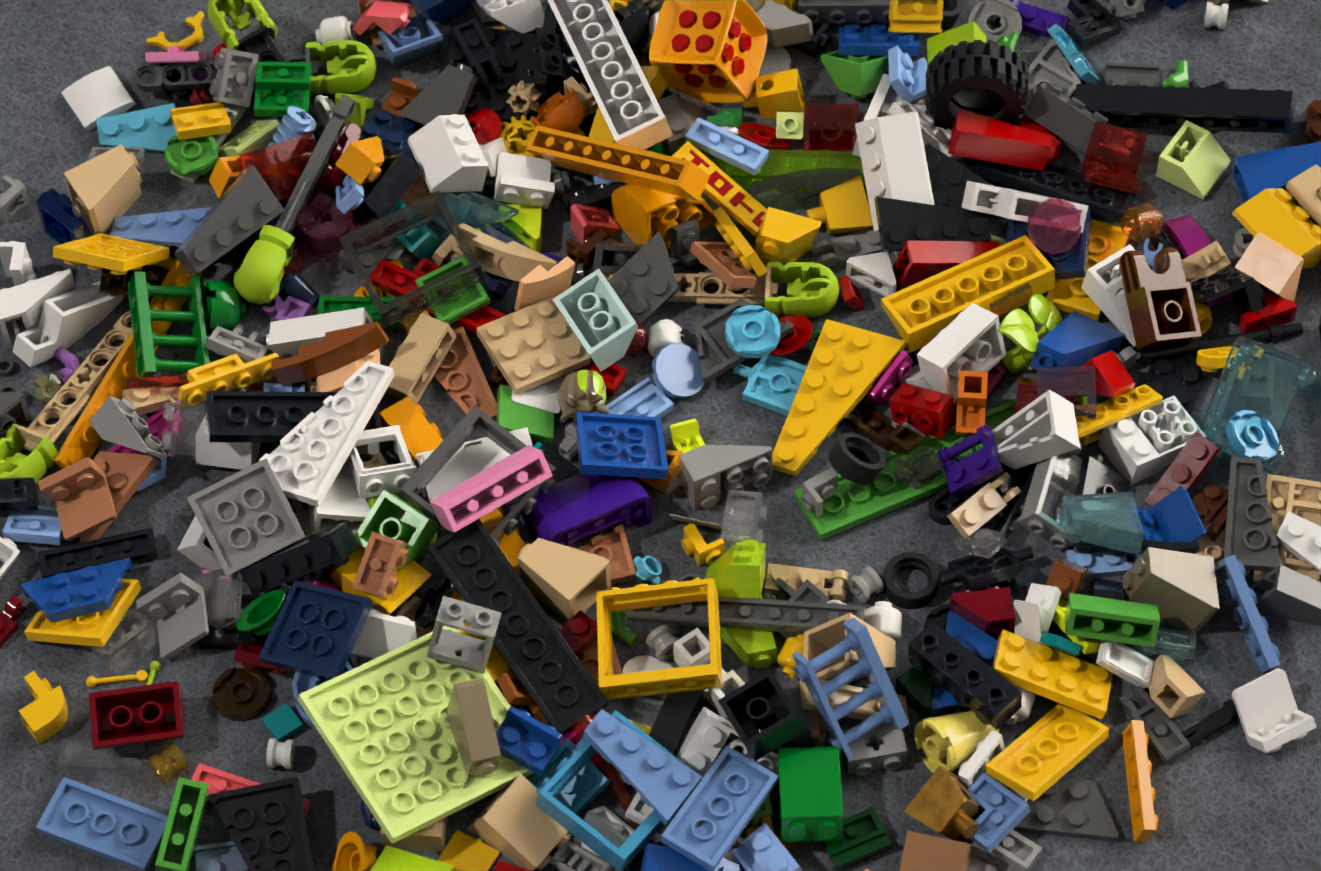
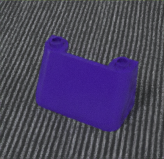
(587, 506)

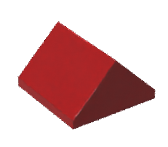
(1110, 375)

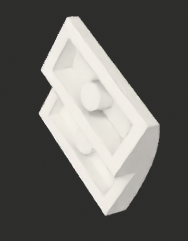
(98, 97)

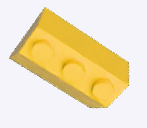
(1284, 222)

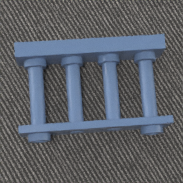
(879, 687)

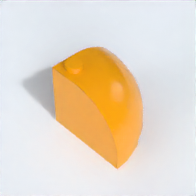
(647, 211)

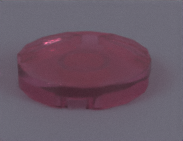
(1054, 225)

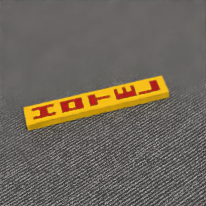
(727, 192)

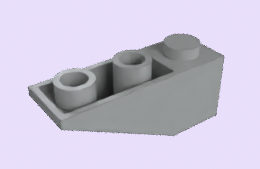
(121, 425)

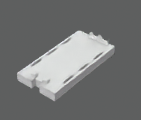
(467, 462)

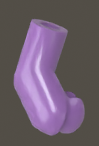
(69, 360)

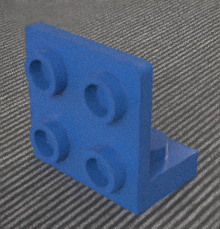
(1172, 519)

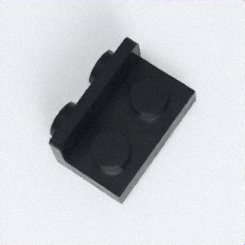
(593, 195)
(18, 494)

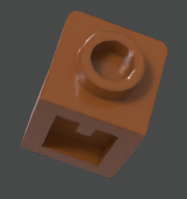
(401, 95)

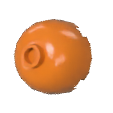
(561, 112)

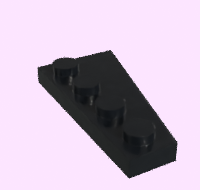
(915, 221)

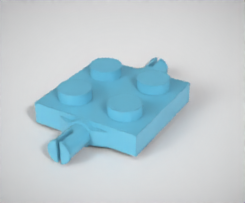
(772, 382)

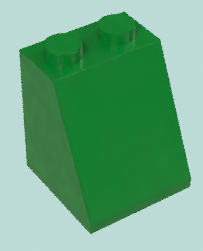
(810, 794)

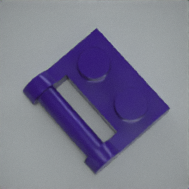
(975, 467)

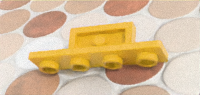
(224, 375)
(1116, 410)

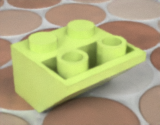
(1192, 160)

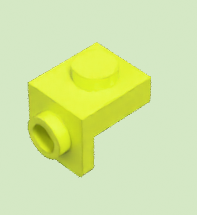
(686, 436)

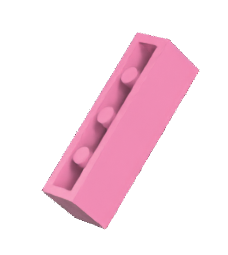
(491, 488)

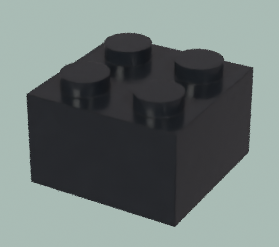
(762, 715)

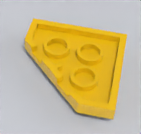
(87, 629)

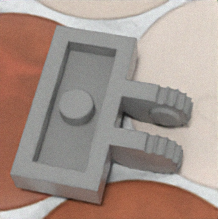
(232, 342)

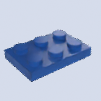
(875, 40)

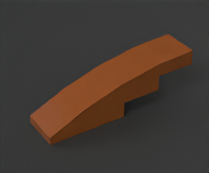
(337, 351)

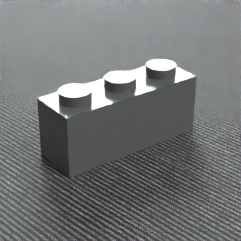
(1063, 115)

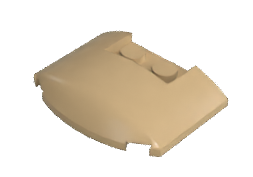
(1300, 498)

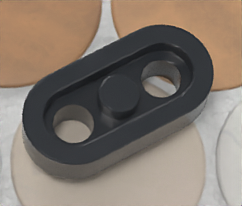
(946, 501)

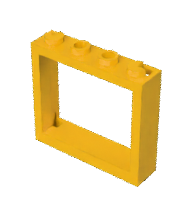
(662, 680)

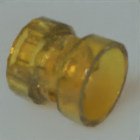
(168, 763)

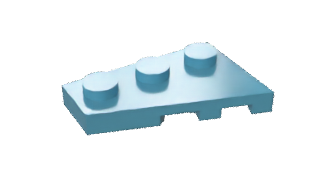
(139, 128)

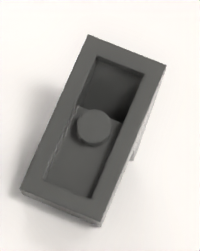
(613, 255)

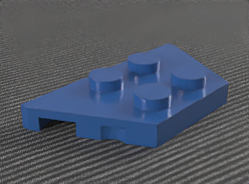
(78, 591)
(976, 642)

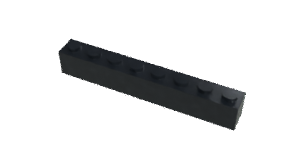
(1206, 107)

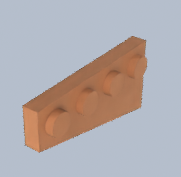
(464, 379)
(617, 551)

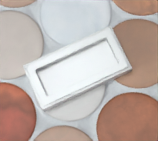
(1125, 663)

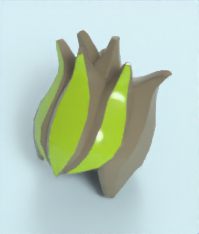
(581, 393)

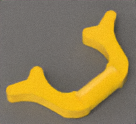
(196, 37)

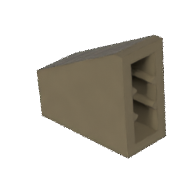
(473, 727)

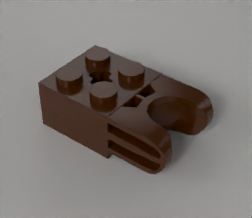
(1160, 300)

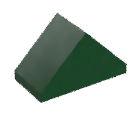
(918, 689)

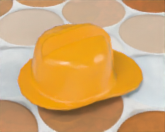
(354, 854)

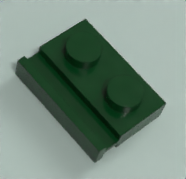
(861, 840)

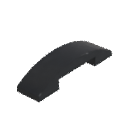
(674, 718)

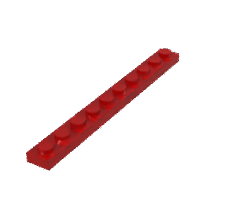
(401, 281)

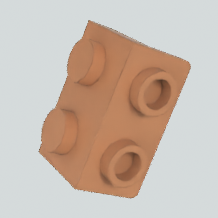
(380, 565)

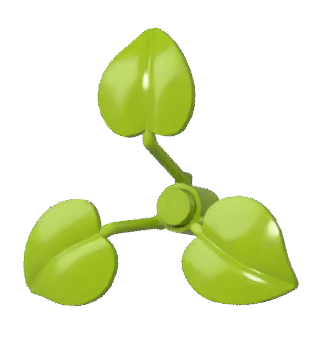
(1021, 330)

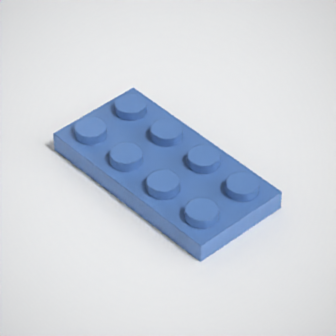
(719, 808)
(103, 825)

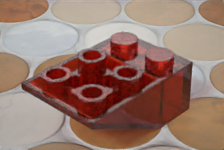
(281, 163)

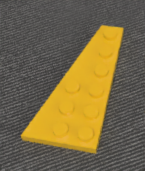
(833, 384)

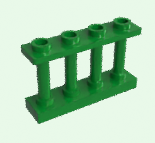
(143, 316)

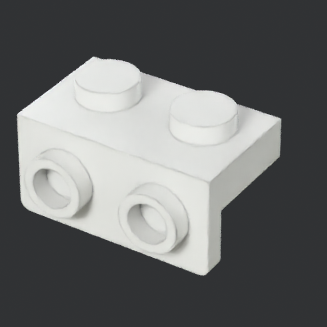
(16, 262)

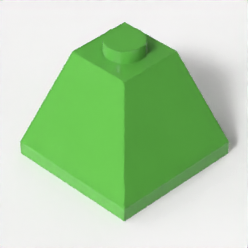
(856, 73)

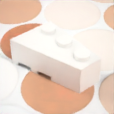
(1037, 432)

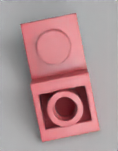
(384, 14)

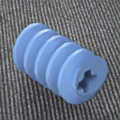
(294, 125)

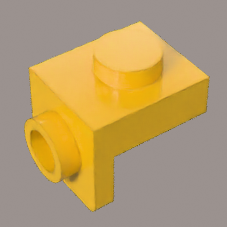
(694, 544)

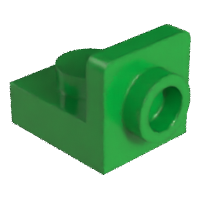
(728, 117)

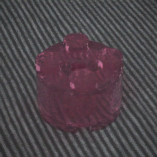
(323, 225)

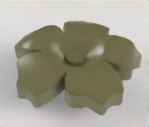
(46, 387)

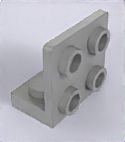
(179, 613)

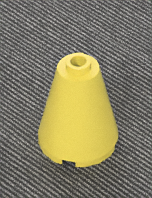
(950, 739)

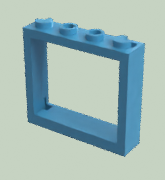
(566, 771)

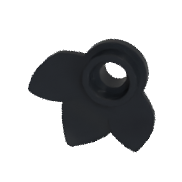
(428, 609)

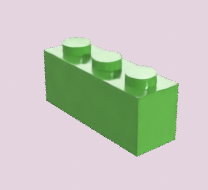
(1112, 620)
(182, 826)

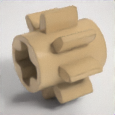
(523, 97)

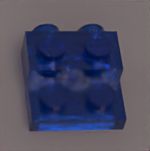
(58, 217)

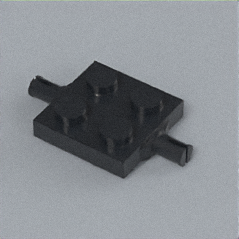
(980, 572)

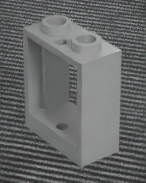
(447, 643)

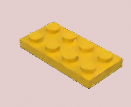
(1068, 294)
(1053, 674)
(1047, 751)

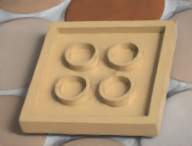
(533, 346)

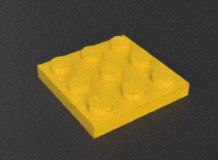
(110, 253)

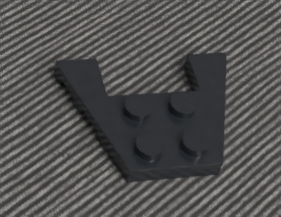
(1175, 377)

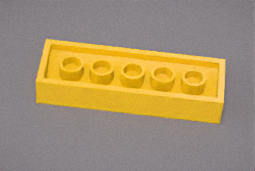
(935, 302)

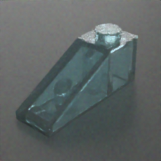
(475, 209)

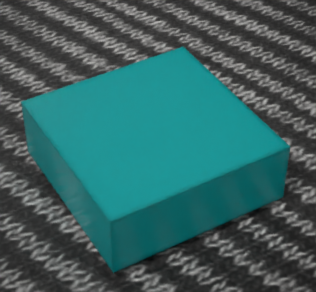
(1060, 643)
(283, 723)

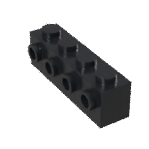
(301, 558)
(964, 676)

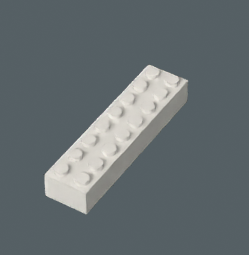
(612, 72)

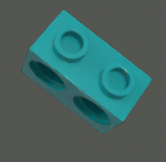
(420, 240)

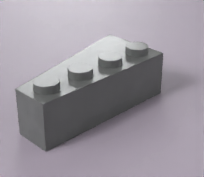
(236, 216)

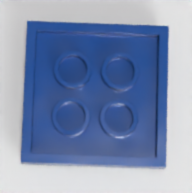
(621, 445)

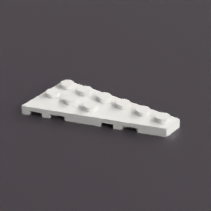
(321, 443)

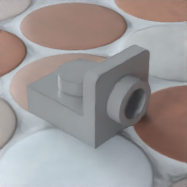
(12, 199)
(818, 488)

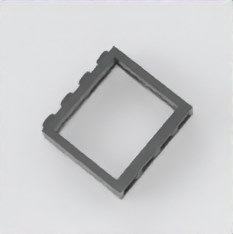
(449, 446)

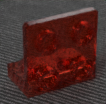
(1113, 157)

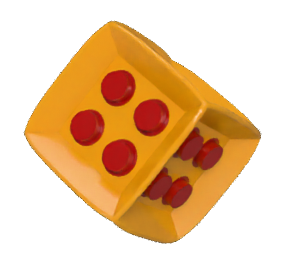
(709, 48)

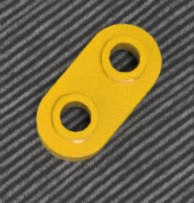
(1212, 358)

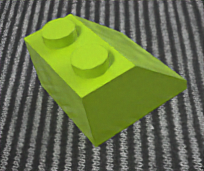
(740, 570)

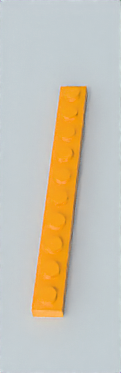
(83, 437)

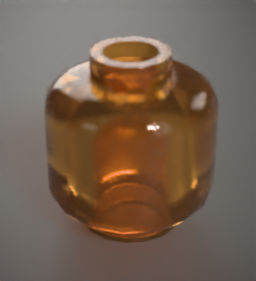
(1141, 222)

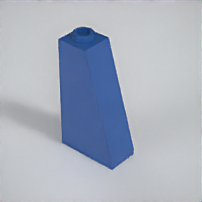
(1273, 168)
(1075, 342)

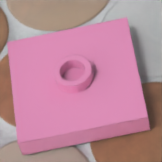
(175, 54)

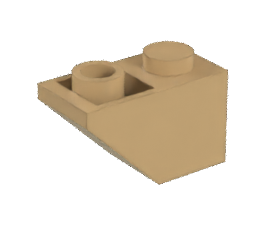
(1173, 688)

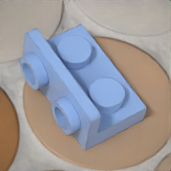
(906, 76)

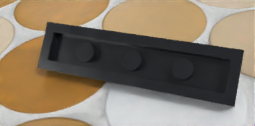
(135, 545)

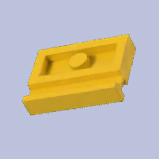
(916, 16)
(200, 120)

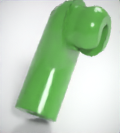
(1180, 77)
(620, 630)

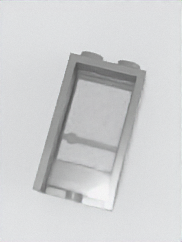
(1050, 482)

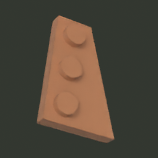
(724, 264)

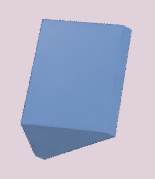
(414, 41)

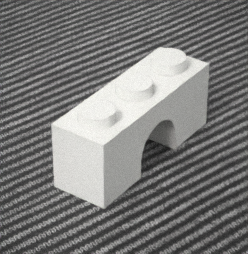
(695, 650)

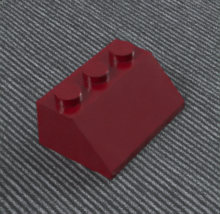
(136, 715)

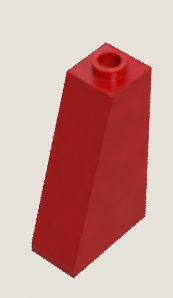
(999, 142)
(927, 258)

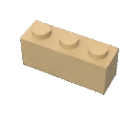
(420, 357)

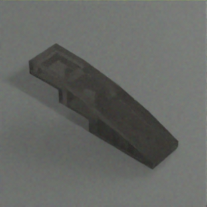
(814, 179)

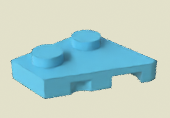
(1073, 54)

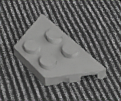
(1053, 68)

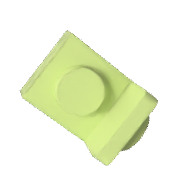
(789, 125)

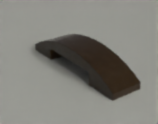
(883, 430)

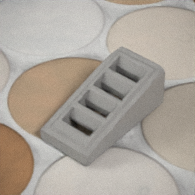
(580, 853)

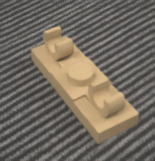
(1205, 262)

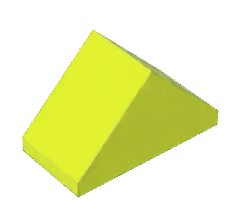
(527, 225)

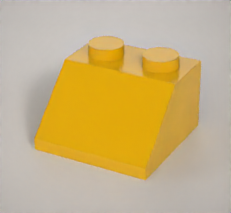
(784, 236)

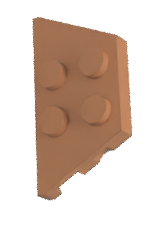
(124, 476)

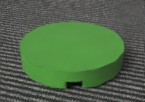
(192, 156)

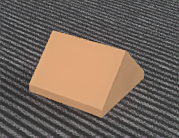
(1272, 266)

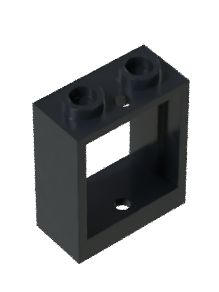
(384, 193)

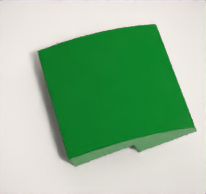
(281, 86)

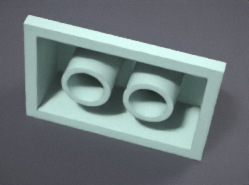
(598, 318)

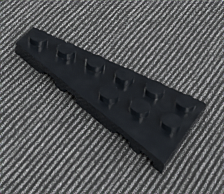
(267, 825)

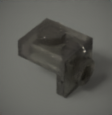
(919, 468)

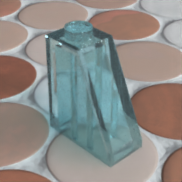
(1102, 520)

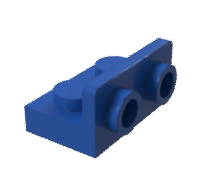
(527, 740)

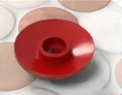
(485, 125)
(762, 135)
(797, 339)

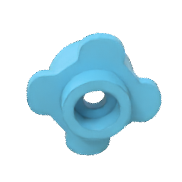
(648, 569)

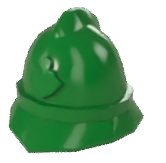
(262, 613)

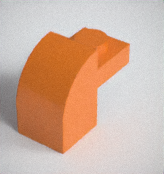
(971, 402)

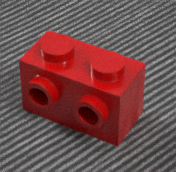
(924, 409)

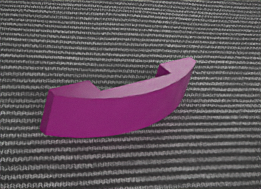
(1192, 238)

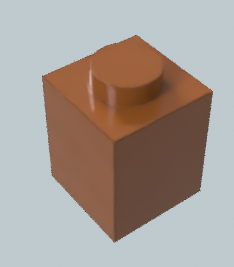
(1067, 577)

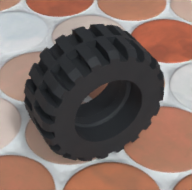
(977, 65)

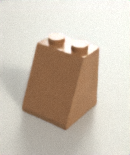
(934, 854)

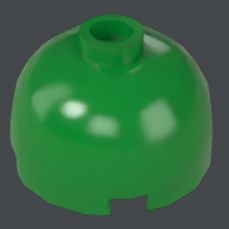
(222, 305)

